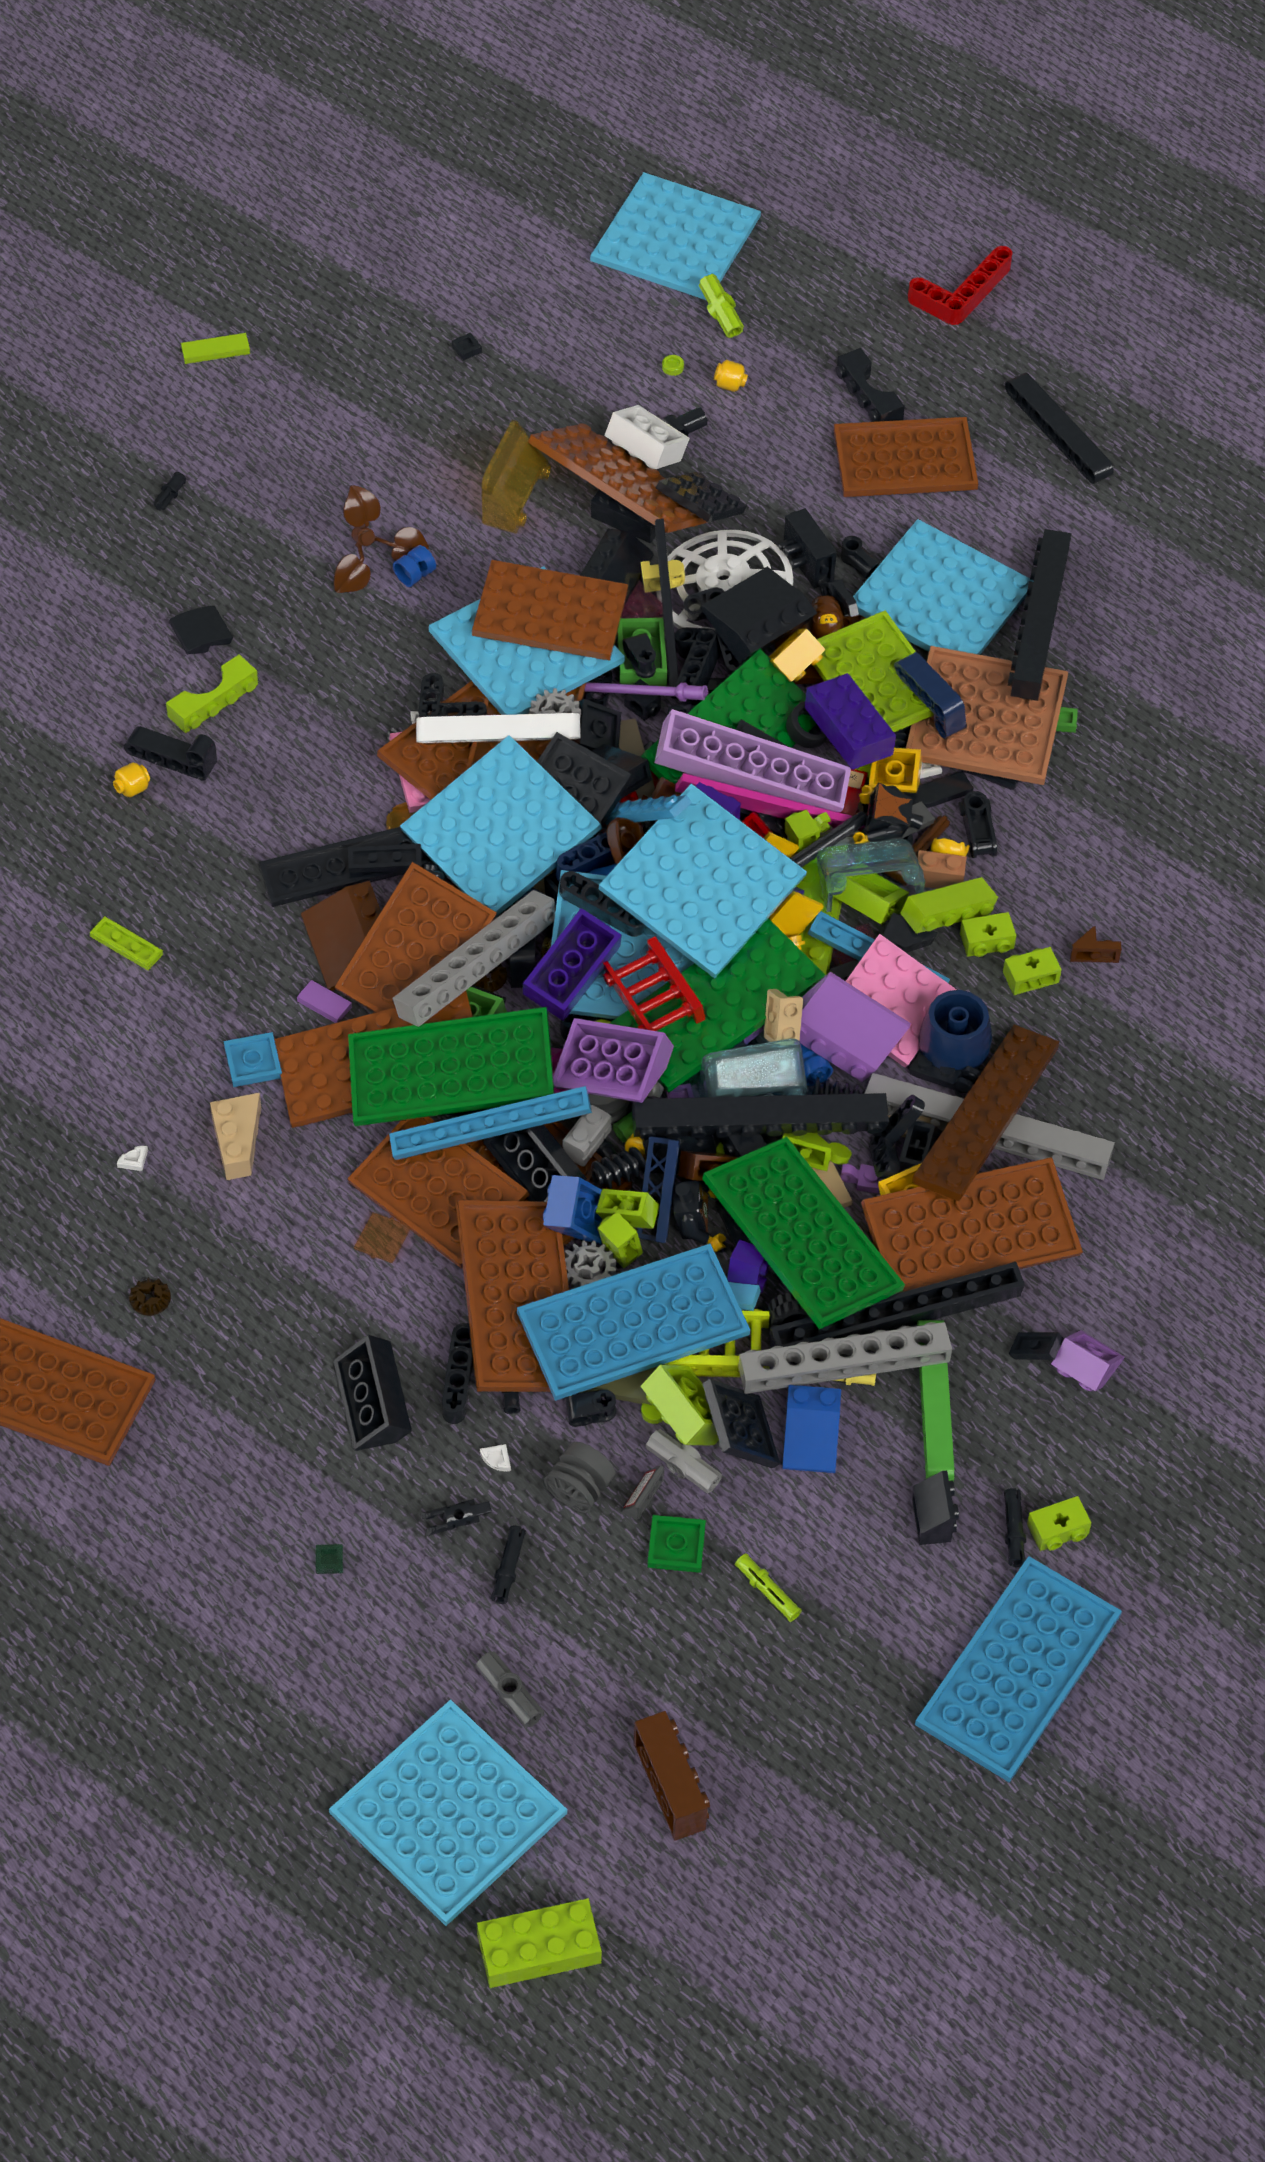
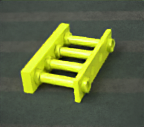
(727, 1365)

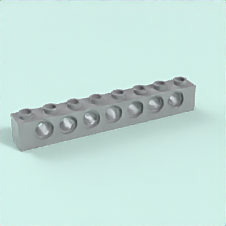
(475, 958)
(835, 1367)

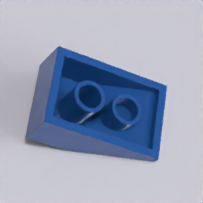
(573, 1208)
(811, 1429)

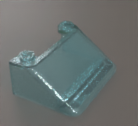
(867, 858)

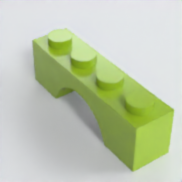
(191, 709)

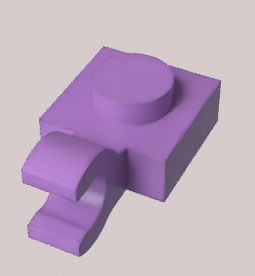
(864, 1177)

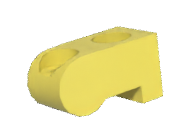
(652, 578)

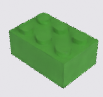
(655, 630)

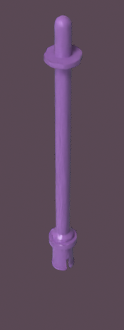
(682, 691)

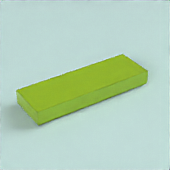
(215, 348)
(126, 943)

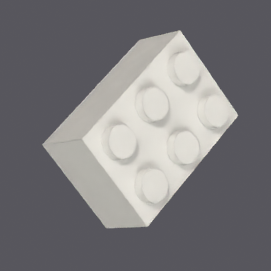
(646, 437)

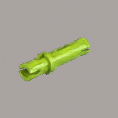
(789, 1608)

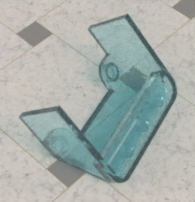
(754, 1070)

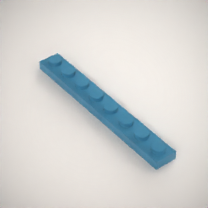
(490, 1123)

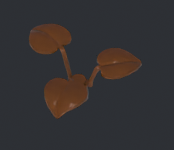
(358, 509)

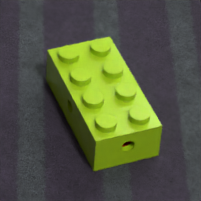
(539, 1943)

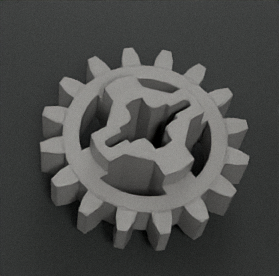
(554, 703)
(589, 1264)

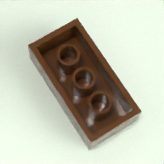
(671, 1775)

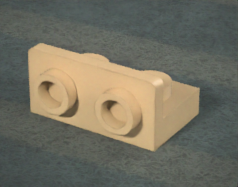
(782, 1016)

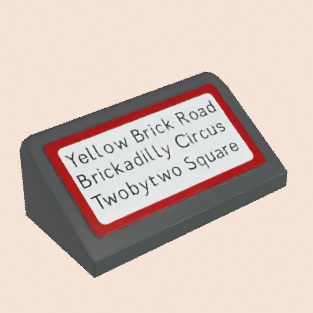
(644, 1492)

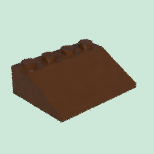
(339, 927)

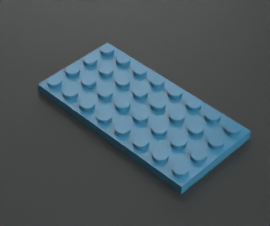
(632, 1321)
(1018, 1669)

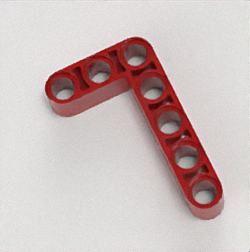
(956, 306)

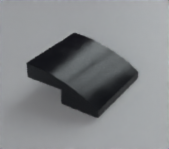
(200, 629)

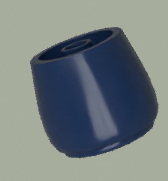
(956, 1031)

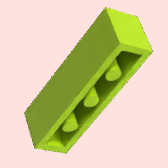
(949, 905)

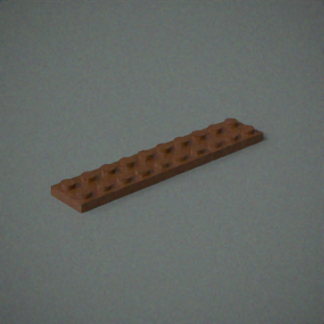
(985, 1113)

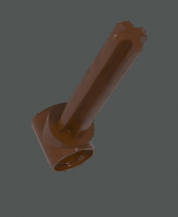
(924, 843)

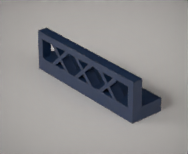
(667, 1189)

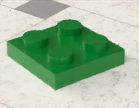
(676, 1543)

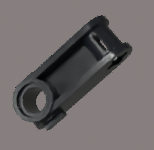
(978, 824)

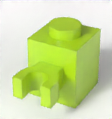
(804, 829)

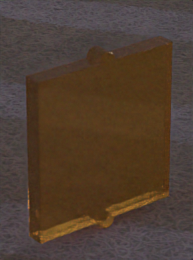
(382, 1237)

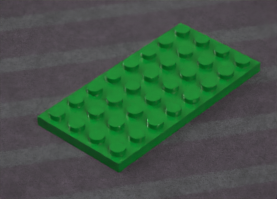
(752, 693)
(731, 1002)
(450, 1066)
(803, 1232)

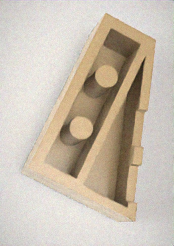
(236, 1132)

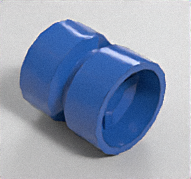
(414, 565)
(815, 1066)

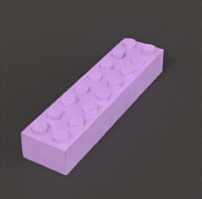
(750, 762)

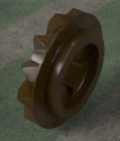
(497, 981)
(153, 1305)

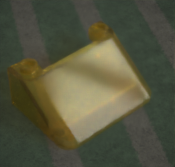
(511, 479)

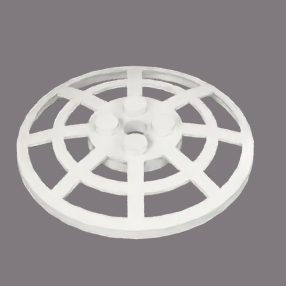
(722, 564)

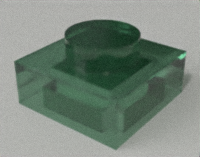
(329, 1559)

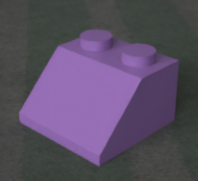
(1086, 1360)

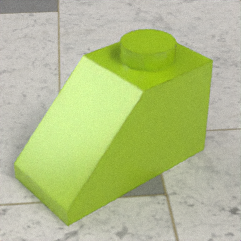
(813, 1149)

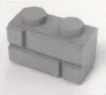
(587, 1135)

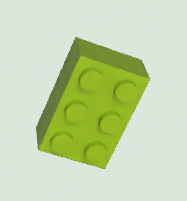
(682, 1403)

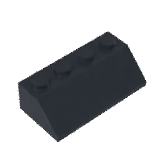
(618, 559)
(532, 1159)
(372, 1394)

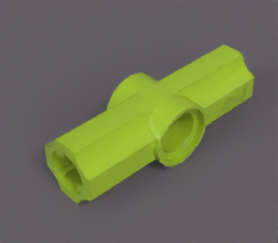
(721, 306)

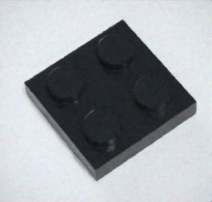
(598, 725)

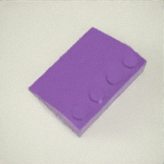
(848, 1027)
(612, 1060)

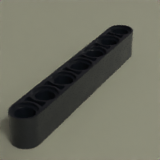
(1059, 428)

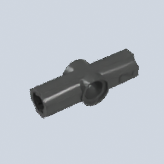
(518, 1701)

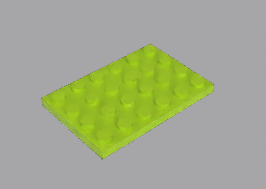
(868, 655)

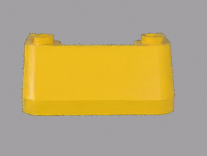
(796, 910)

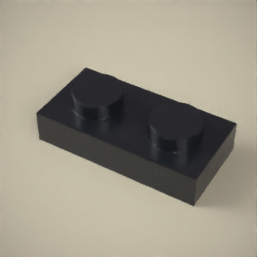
(1036, 1345)

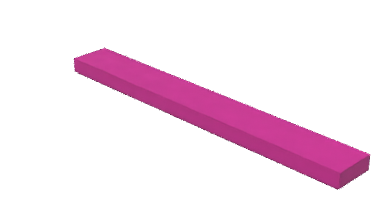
(762, 802)

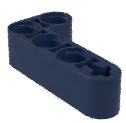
(934, 693)
(586, 856)

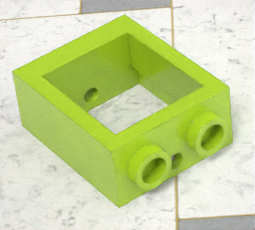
(873, 896)

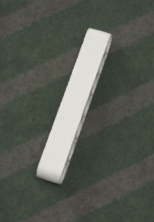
(496, 727)

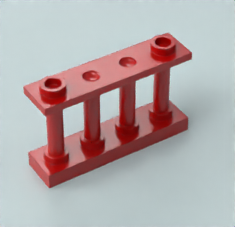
(667, 972)

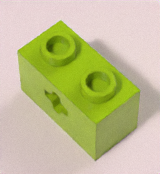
(988, 934)
(1032, 970)
(635, 1207)
(620, 1239)
(1059, 1524)

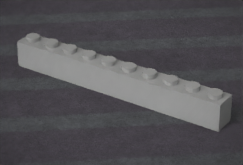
(1022, 1137)

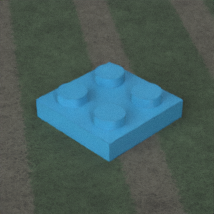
(252, 1059)

